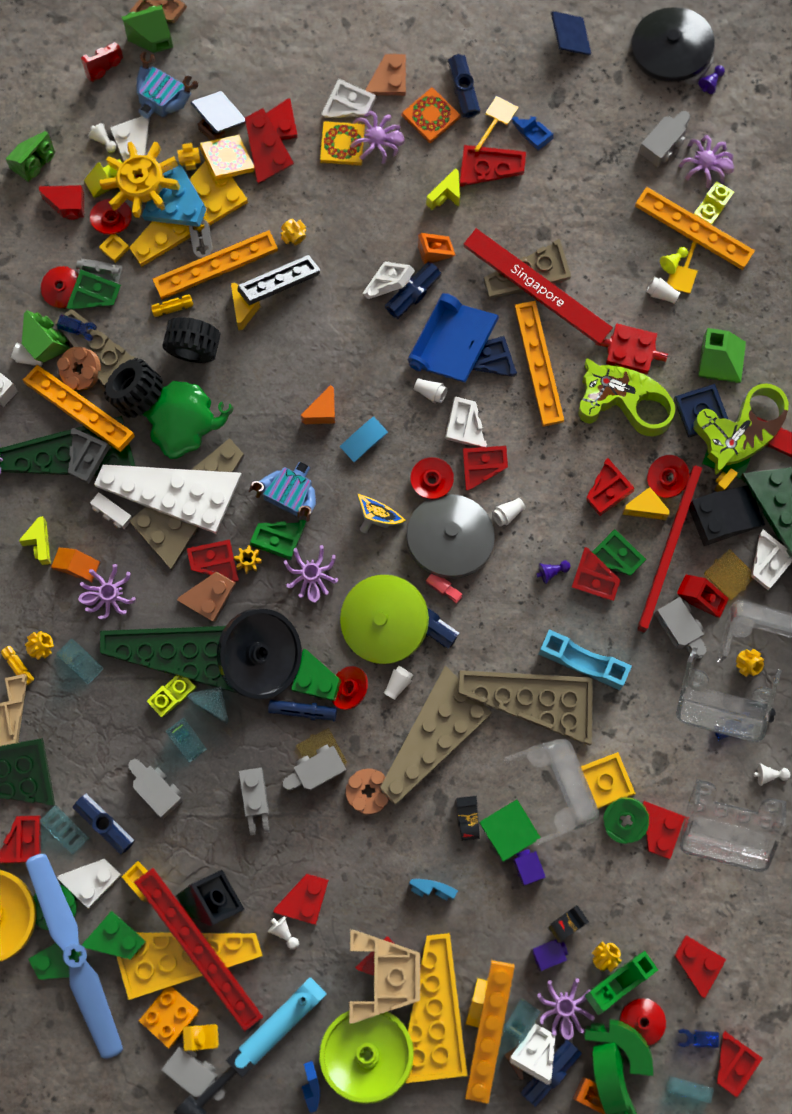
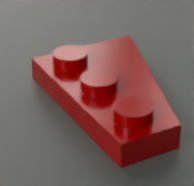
(266, 147)
(490, 164)

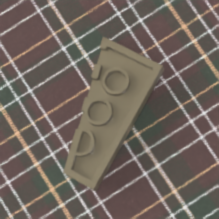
(547, 261)
(108, 352)

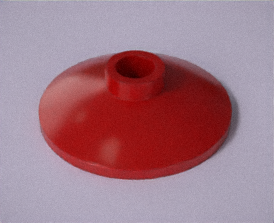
(103, 213)
(58, 297)
(432, 468)
(661, 470)
(352, 687)
(648, 1009)

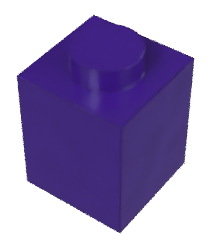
(528, 867)
(549, 954)

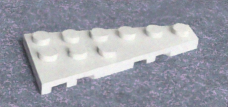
(183, 494)

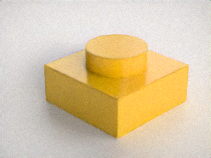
(114, 247)
(725, 480)

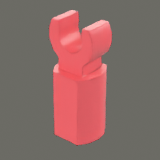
(444, 587)

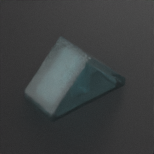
(79, 661)
(212, 702)
(186, 740)
(521, 1020)

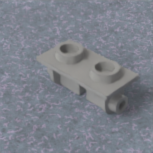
(105, 270)

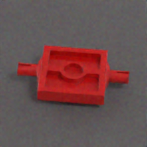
(632, 348)

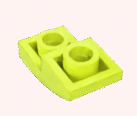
(714, 203)
(171, 695)

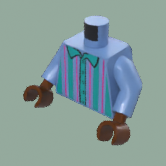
(160, 91)
(288, 490)

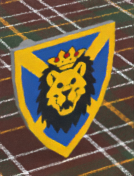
(377, 514)

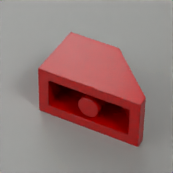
(65, 200)
(702, 595)

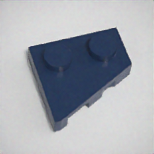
(496, 358)

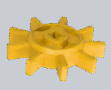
(140, 179)

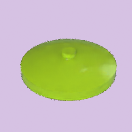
(384, 619)
(367, 1057)

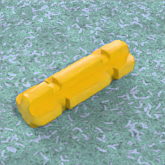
(172, 305)
(16, 663)

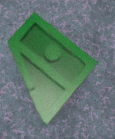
(115, 938)

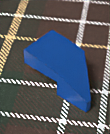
(533, 131)
(311, 1091)

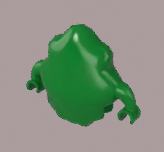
(183, 418)

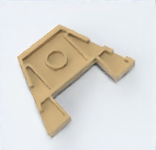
(12, 710)
(394, 976)

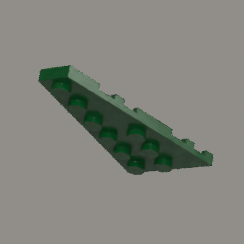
(52, 456)
(774, 495)
(175, 651)
(25, 772)

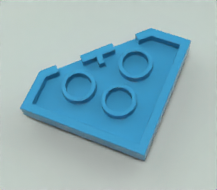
(181, 205)

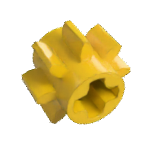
(189, 156)
(293, 232)
(245, 564)
(39, 645)
(749, 662)
(606, 956)

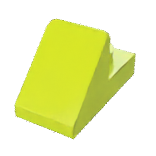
(96, 174)
(448, 187)
(38, 535)

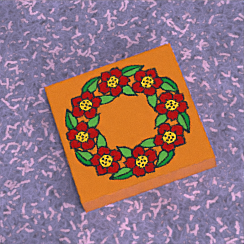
(431, 115)

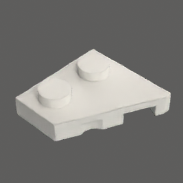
(348, 101)
(131, 131)
(388, 279)
(464, 423)
(769, 560)
(90, 881)
(536, 1054)

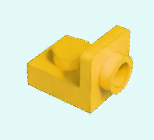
(200, 1037)

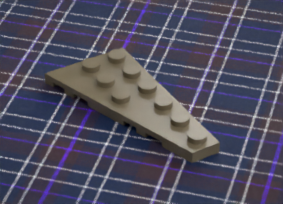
(170, 535)
(545, 700)
(436, 732)

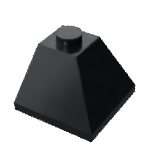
(210, 899)

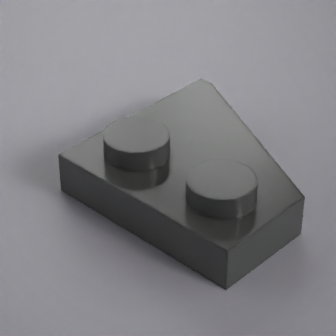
(85, 455)

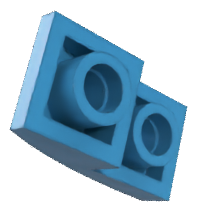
(363, 439)
(424, 886)

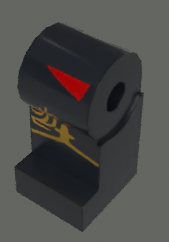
(468, 817)
(568, 923)

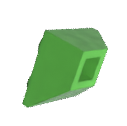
(148, 29)
(31, 156)
(41, 338)
(722, 356)

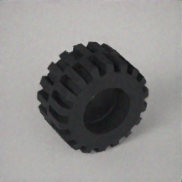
(191, 340)
(133, 388)

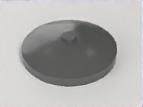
(450, 536)

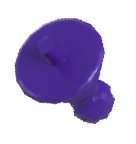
(709, 83)
(547, 571)

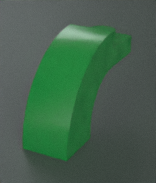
(621, 982)
(629, 1040)
(610, 1080)

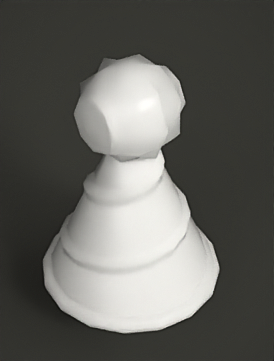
(99, 134)
(766, 774)
(281, 930)

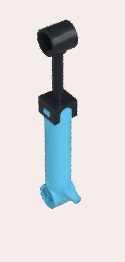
(260, 1042)

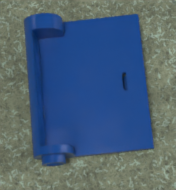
(452, 339)

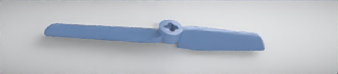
(82, 977)

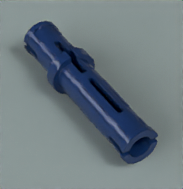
(302, 710)

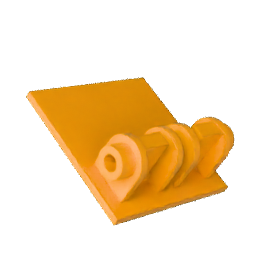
(168, 1016)

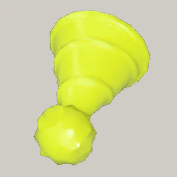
(671, 262)

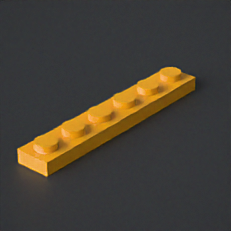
(694, 228)
(215, 265)
(539, 363)
(79, 408)
(489, 1031)

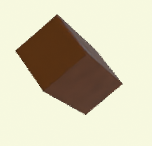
(205, 128)

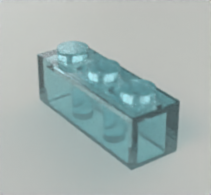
(689, 1089)

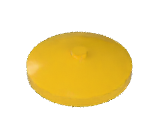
(16, 915)

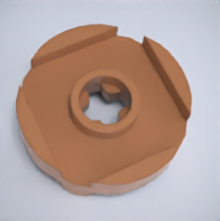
(67, 368)
(360, 801)

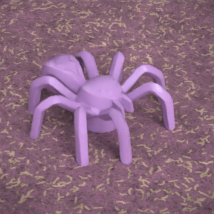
(378, 136)
(708, 159)
(311, 574)
(107, 593)
(565, 1008)

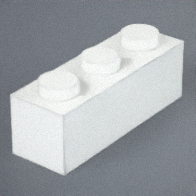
(110, 511)

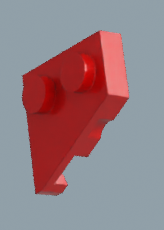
(283, 120)
(213, 558)
(595, 576)
(662, 830)
(22, 841)

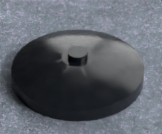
(673, 44)
(259, 653)

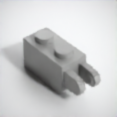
(664, 138)
(681, 626)
(315, 770)
(153, 788)
(254, 798)
(191, 1073)

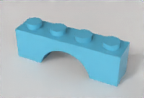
(599, 667)

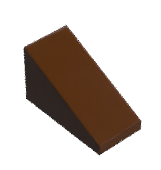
(518, 1071)

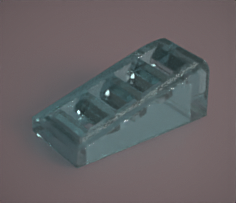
(58, 835)

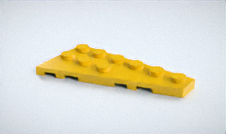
(219, 198)
(166, 964)
(436, 1017)

